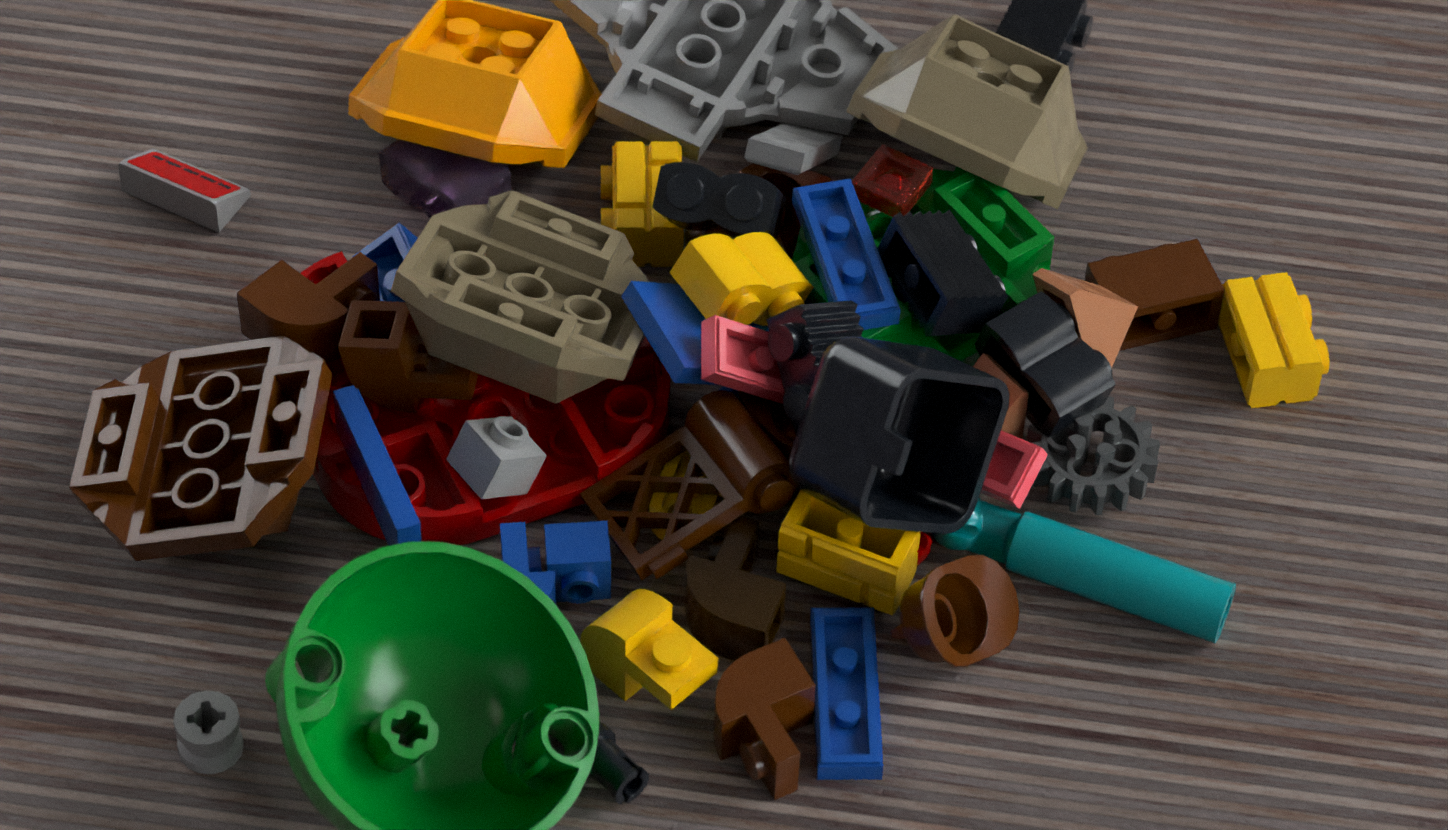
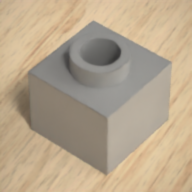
(496, 457)

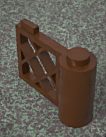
(737, 465)

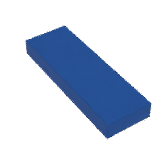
(845, 251)
(374, 468)
(846, 694)

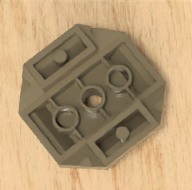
(979, 107)
(523, 295)

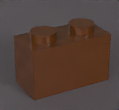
(1171, 287)

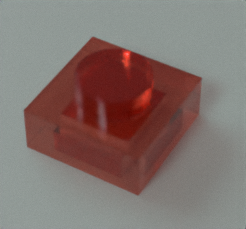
(892, 181)

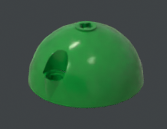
(458, 666)

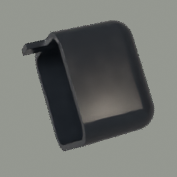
(898, 435)

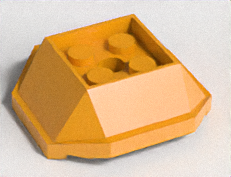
(481, 86)

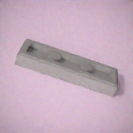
(792, 148)

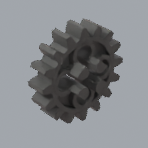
(1121, 464)

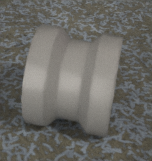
(222, 740)

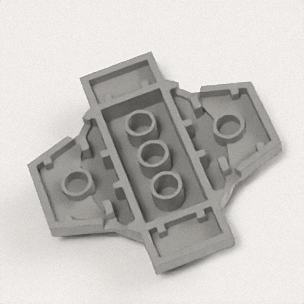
(727, 63)

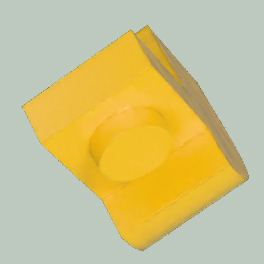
(643, 647)

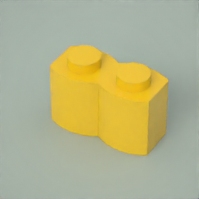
(740, 277)

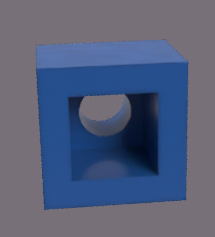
(580, 560)

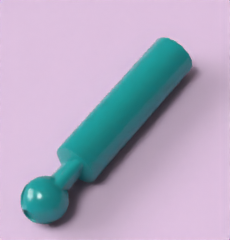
(1097, 569)

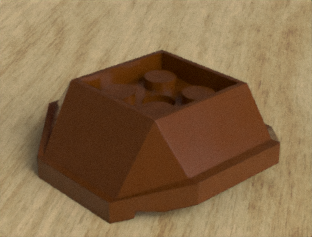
(203, 447)

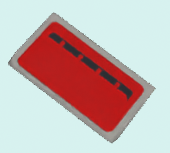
(182, 188)

